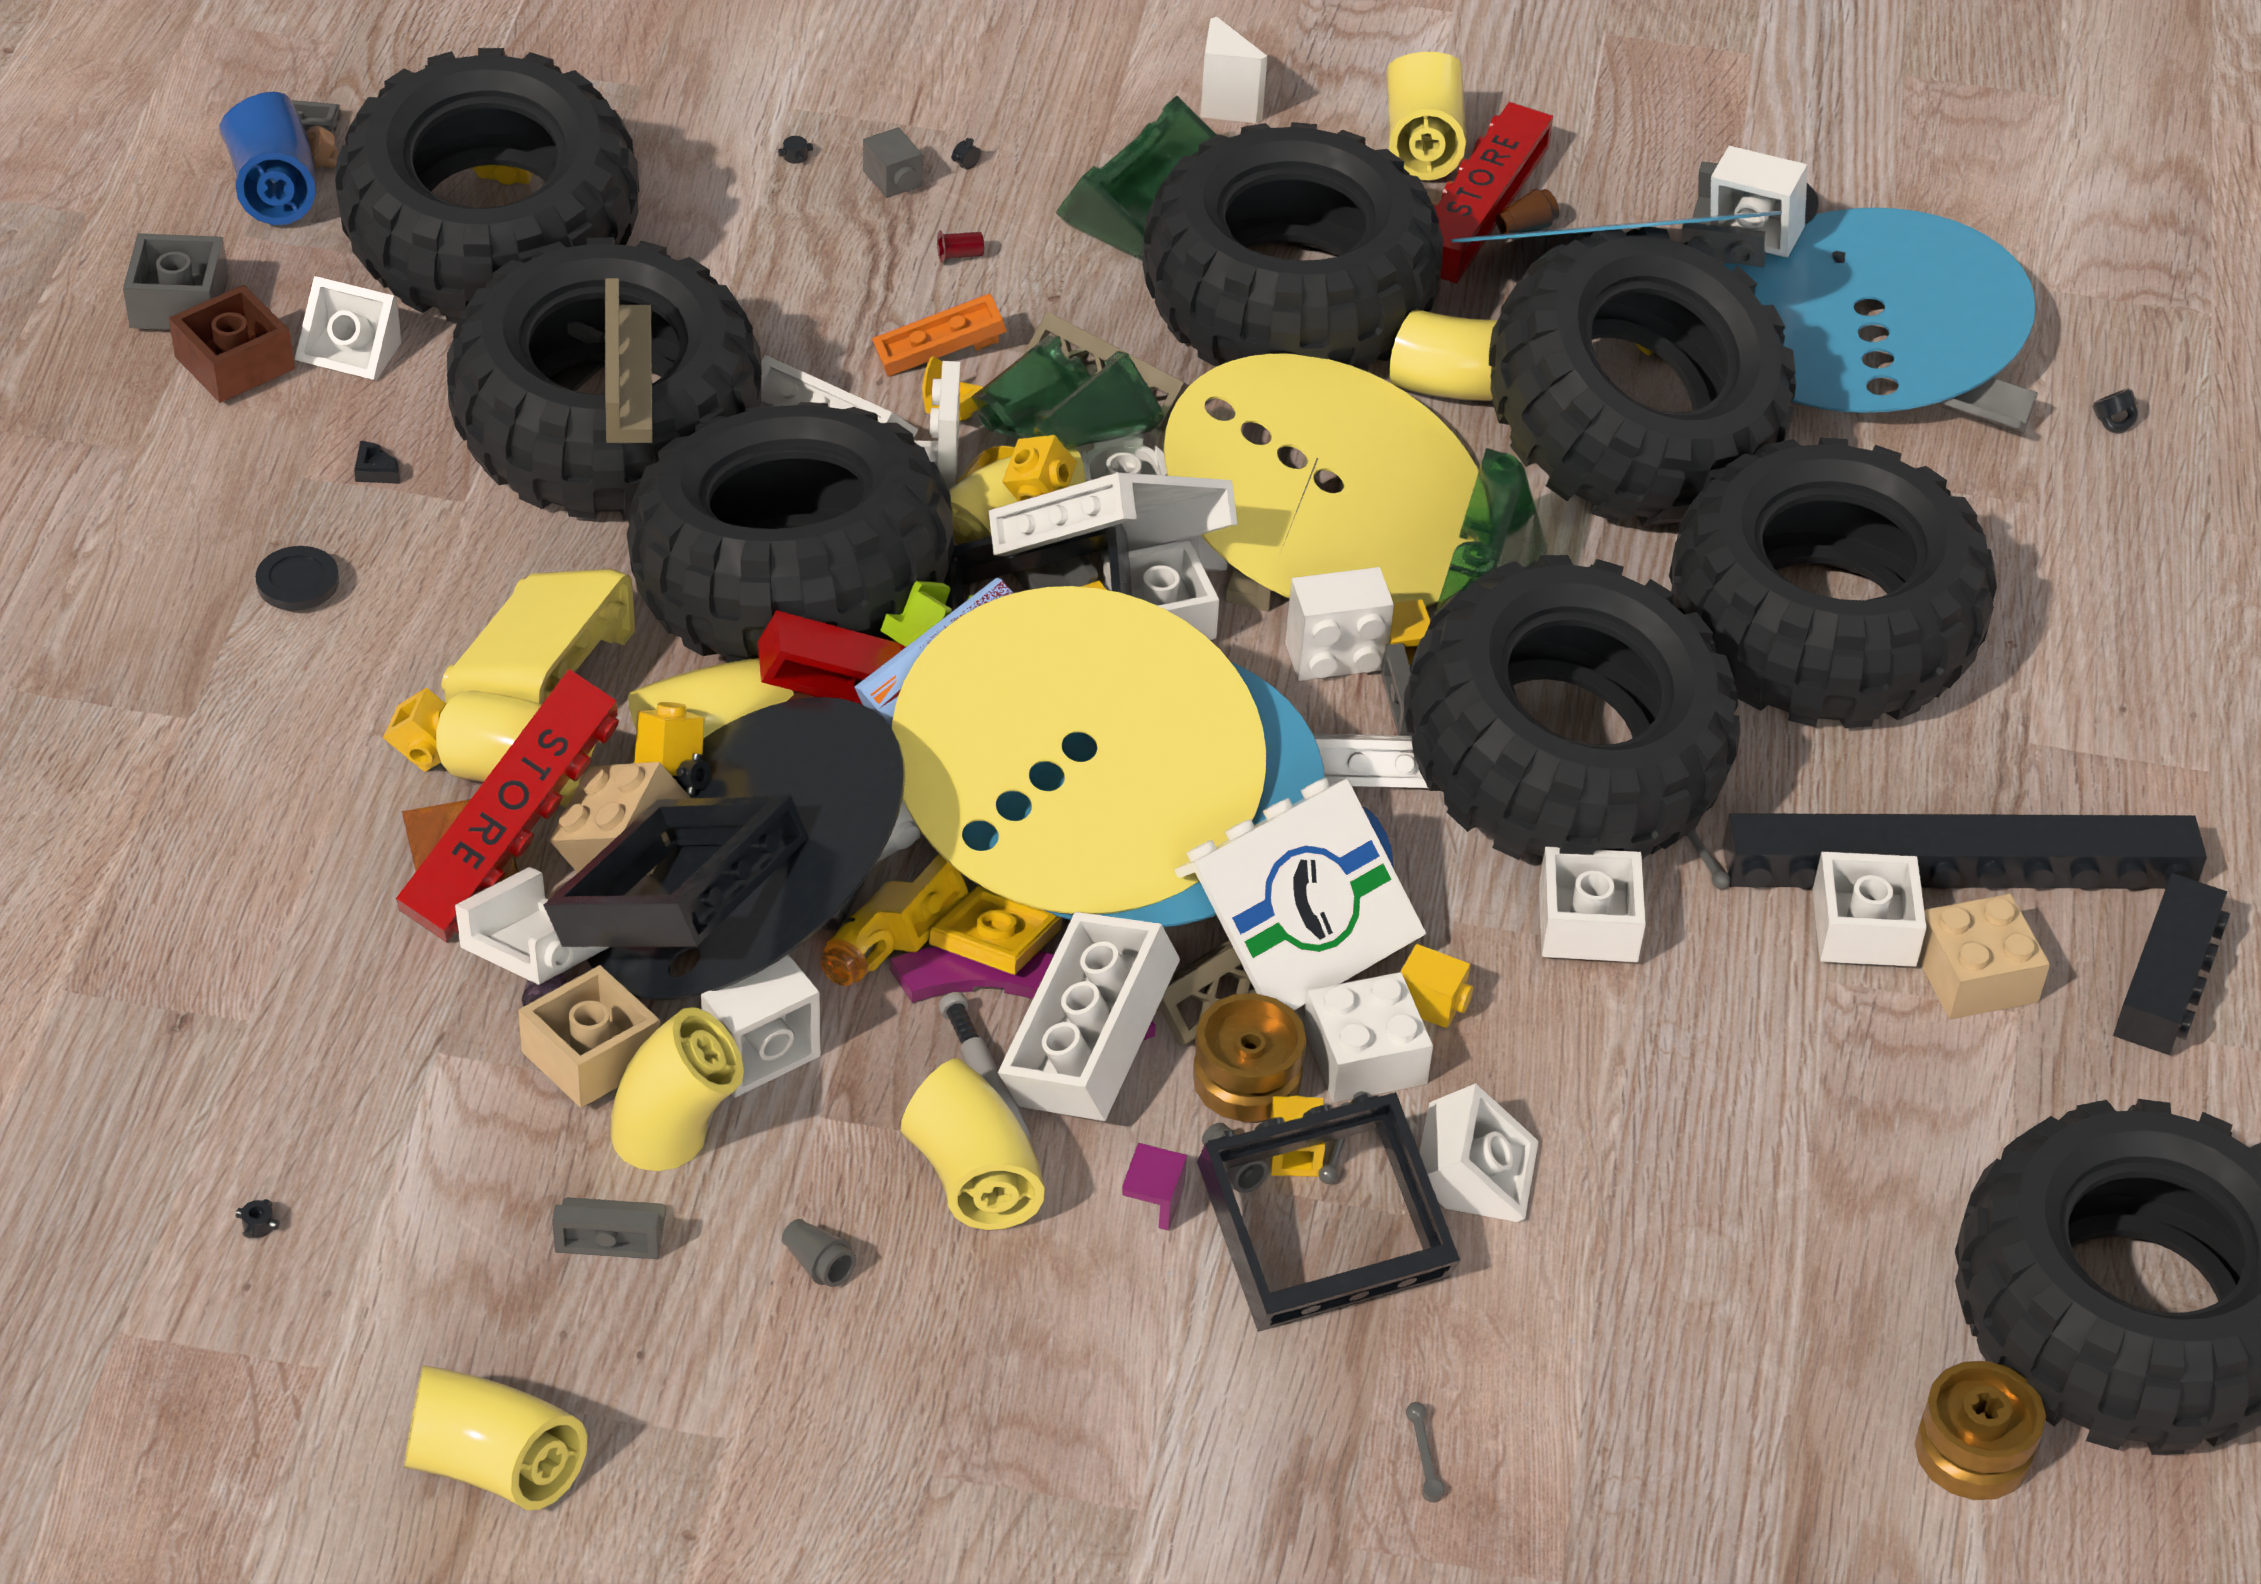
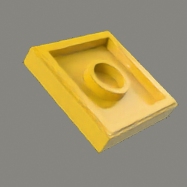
(995, 930)

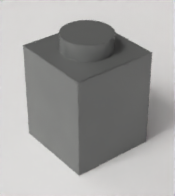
(892, 162)

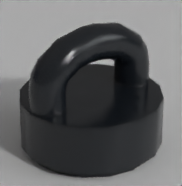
(2114, 404)

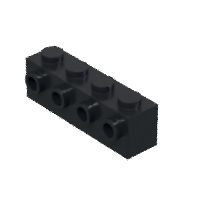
(2171, 964)

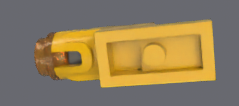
(893, 919)

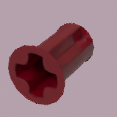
(959, 245)

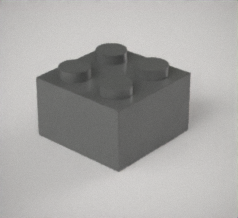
(172, 276)

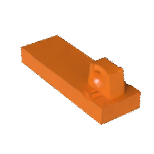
(940, 334)

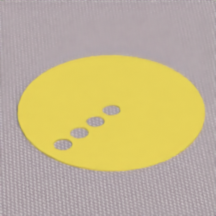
(1397, 462)
(1022, 673)

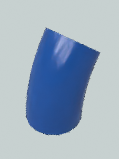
(270, 158)

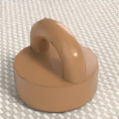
(322, 147)

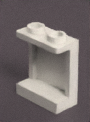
(514, 930)

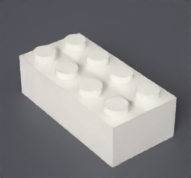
(1089, 1016)

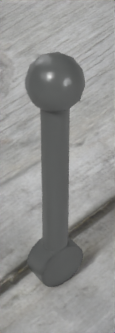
(1720, 878)
(1328, 1173)
(1433, 1488)

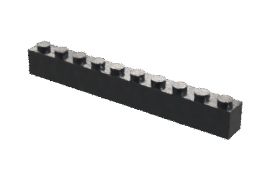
(1971, 848)

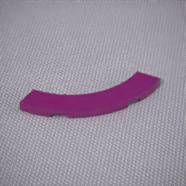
(941, 972)

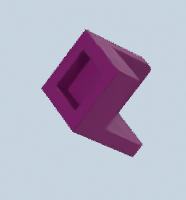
(1157, 1178)

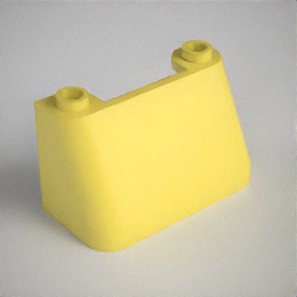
(545, 632)

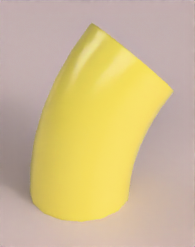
(1426, 113)
(1443, 356)
(985, 491)
(714, 692)
(479, 730)
(674, 1090)
(975, 1148)
(494, 1438)

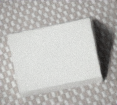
(1232, 76)
(349, 329)

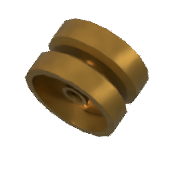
(1247, 1055)
(1980, 1430)

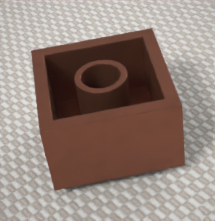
(231, 343)

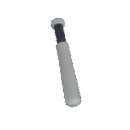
(974, 1049)

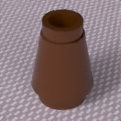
(1529, 213)

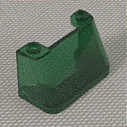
(1115, 199)
(1060, 398)
(1499, 520)

